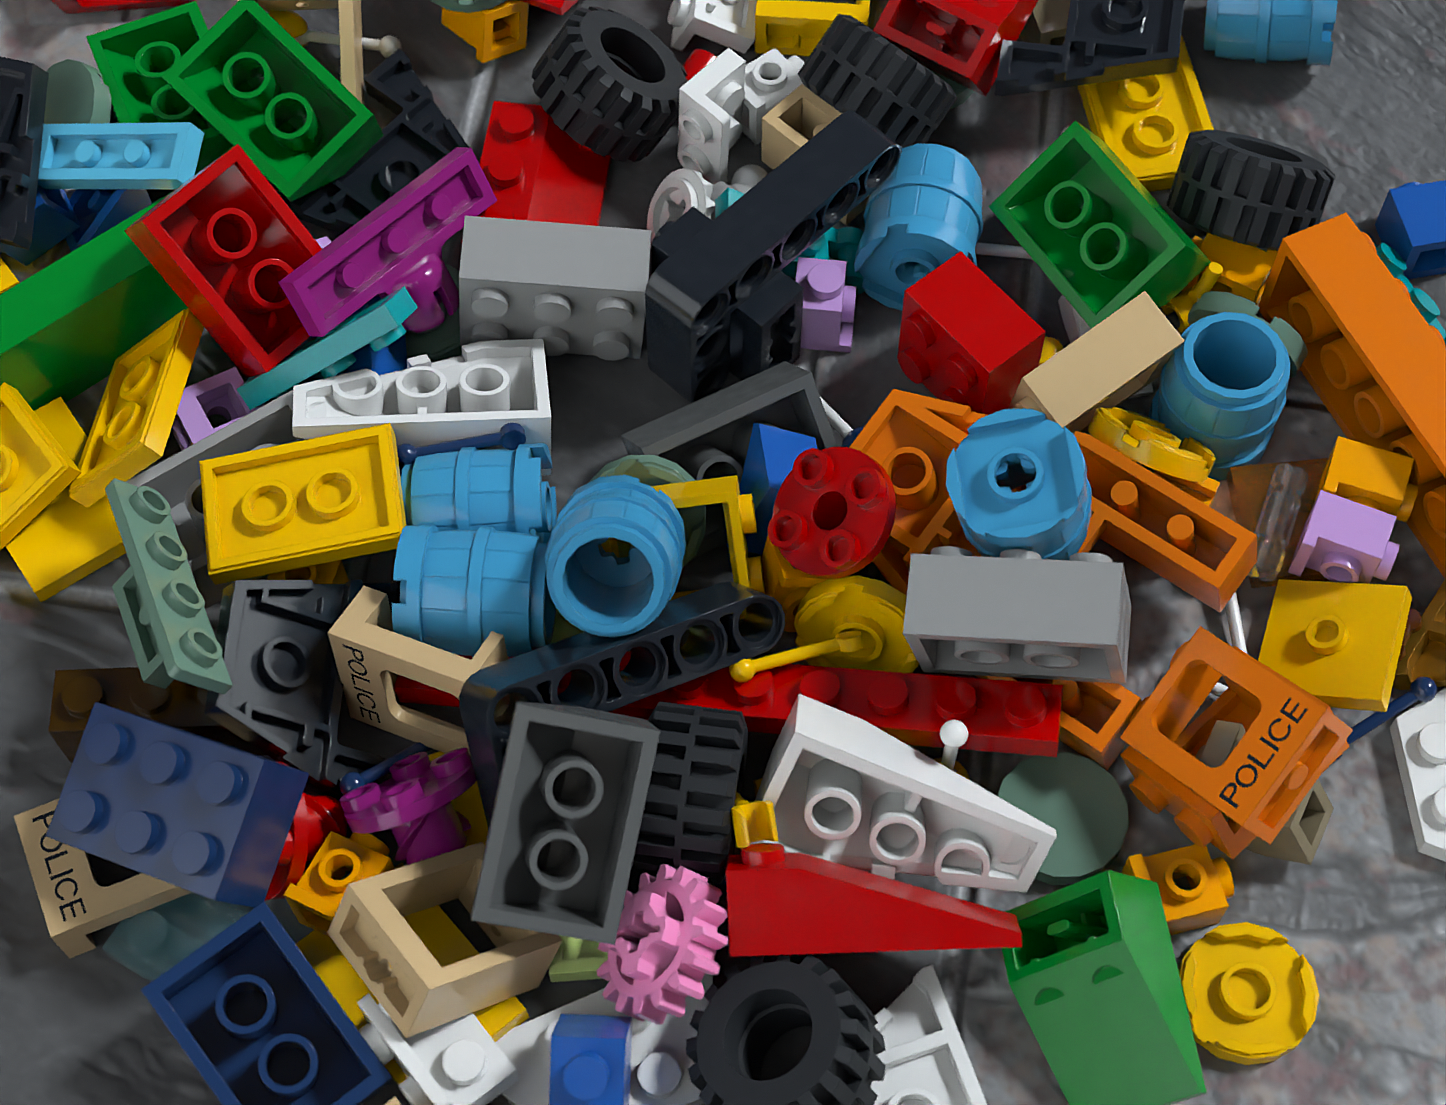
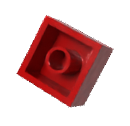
(966, 337)

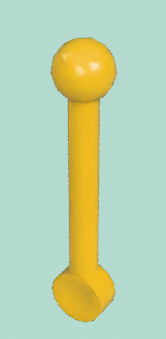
(843, 642)

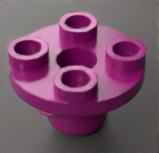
(416, 805)

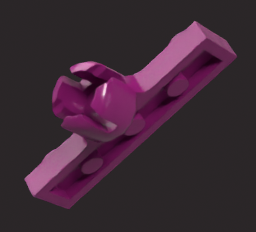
(394, 249)

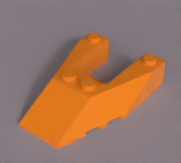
(1128, 510)

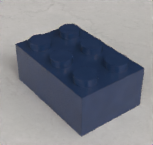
(177, 806)
(264, 1021)

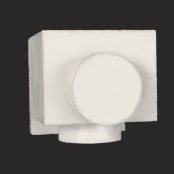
(765, 85)

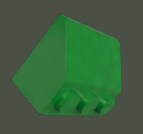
(133, 65)
(274, 101)
(1096, 228)

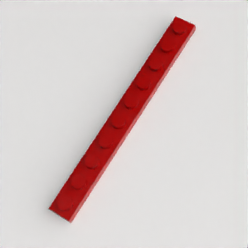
(908, 706)

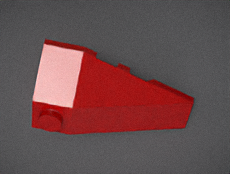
(819, 907)

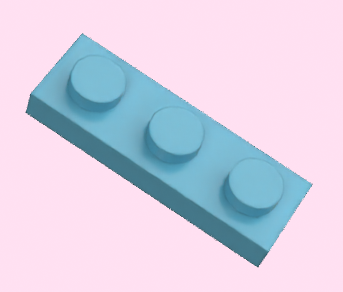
(118, 155)

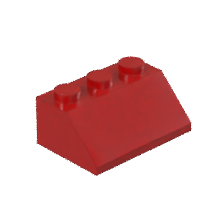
(540, 169)
(223, 251)

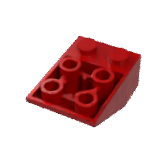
(955, 36)

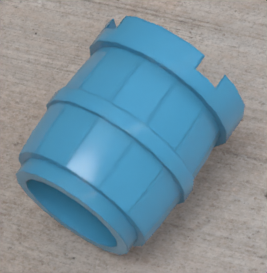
(1271, 30)
(918, 221)
(1225, 388)
(1015, 451)
(482, 490)
(470, 584)
(595, 586)

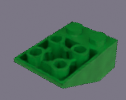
(1106, 993)

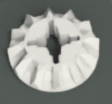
(675, 192)

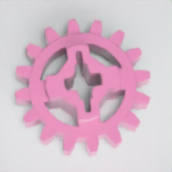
(663, 945)

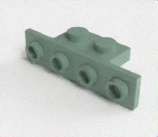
(160, 596)

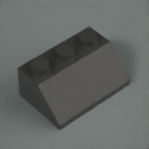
(715, 432)
(565, 821)

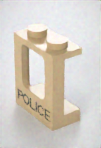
(373, 656)
(69, 890)

